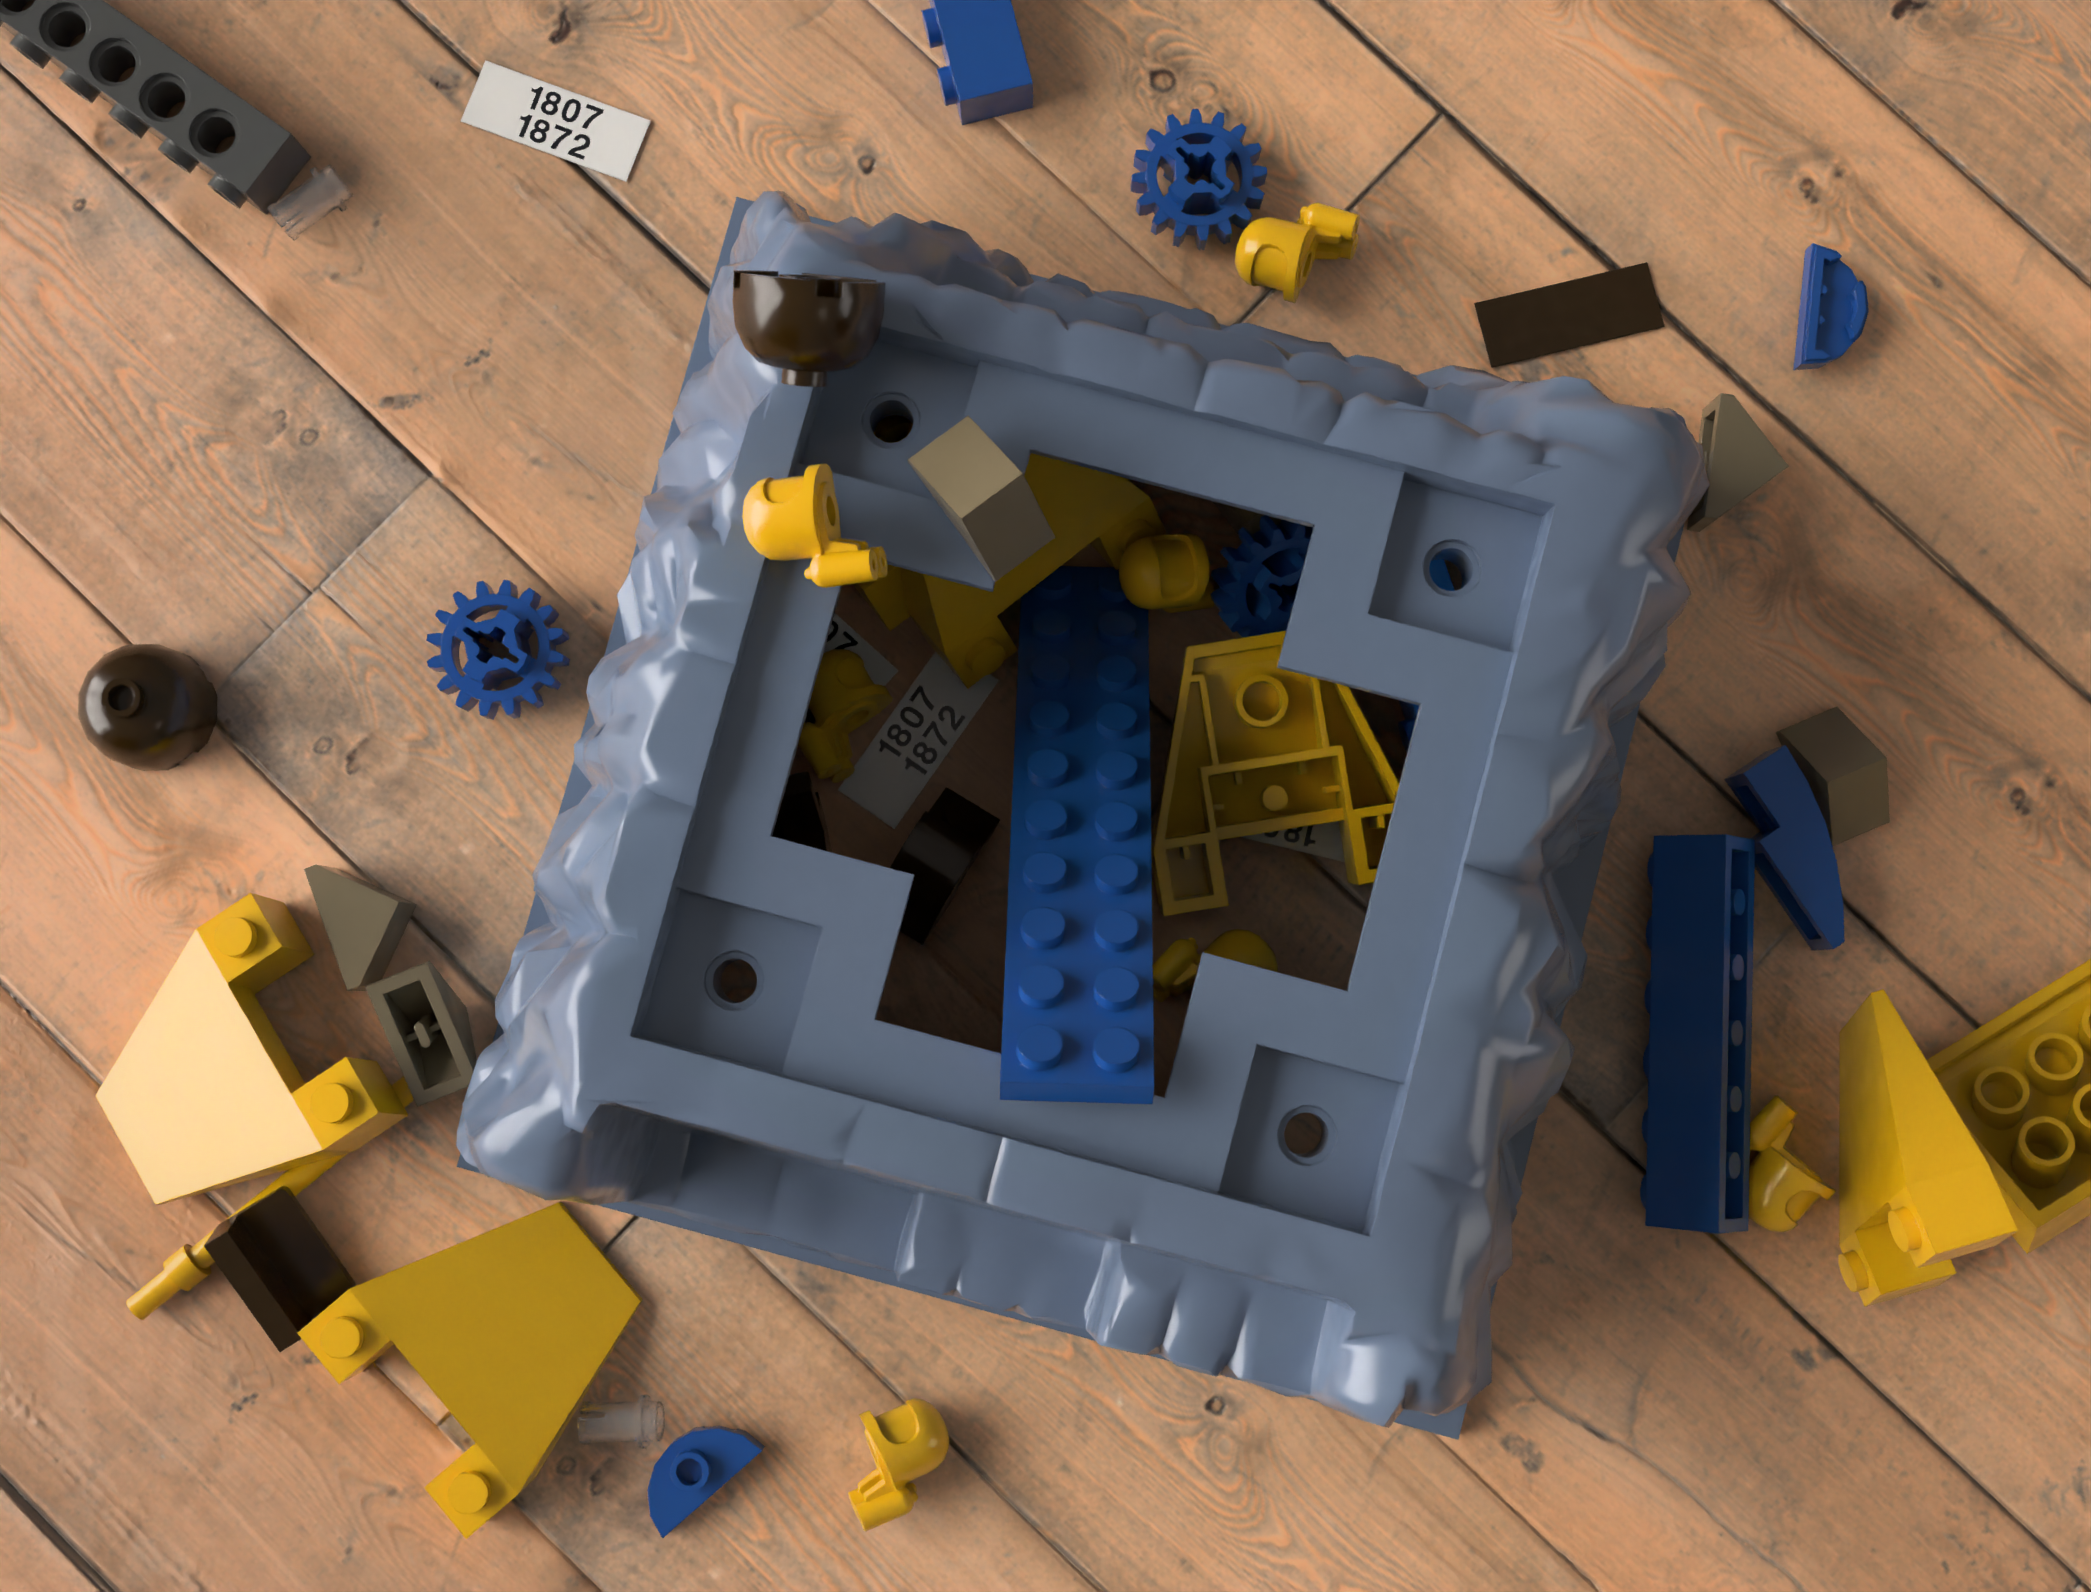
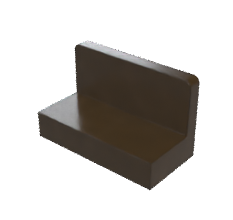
(279, 1264)

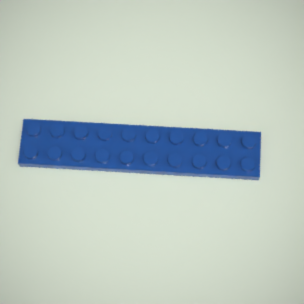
(1080, 849)

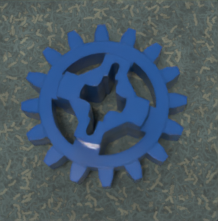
(1192, 152)
(1261, 577)
(484, 669)

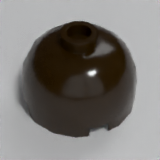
(807, 321)
(147, 706)

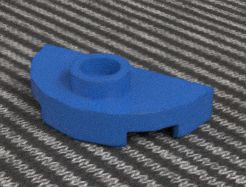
(1830, 309)
(694, 1470)

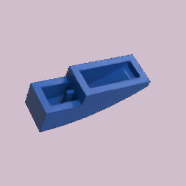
(1793, 845)

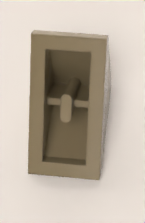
(1735, 459)
(983, 497)
(1842, 771)
(360, 923)
(426, 1031)

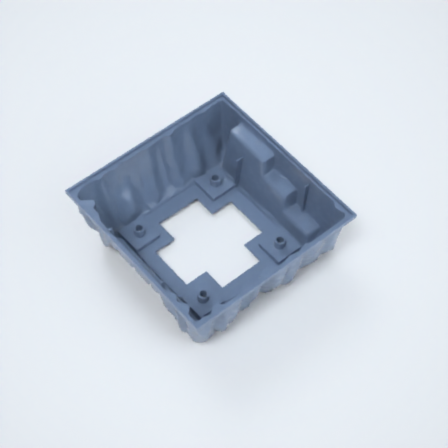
(888, 1147)

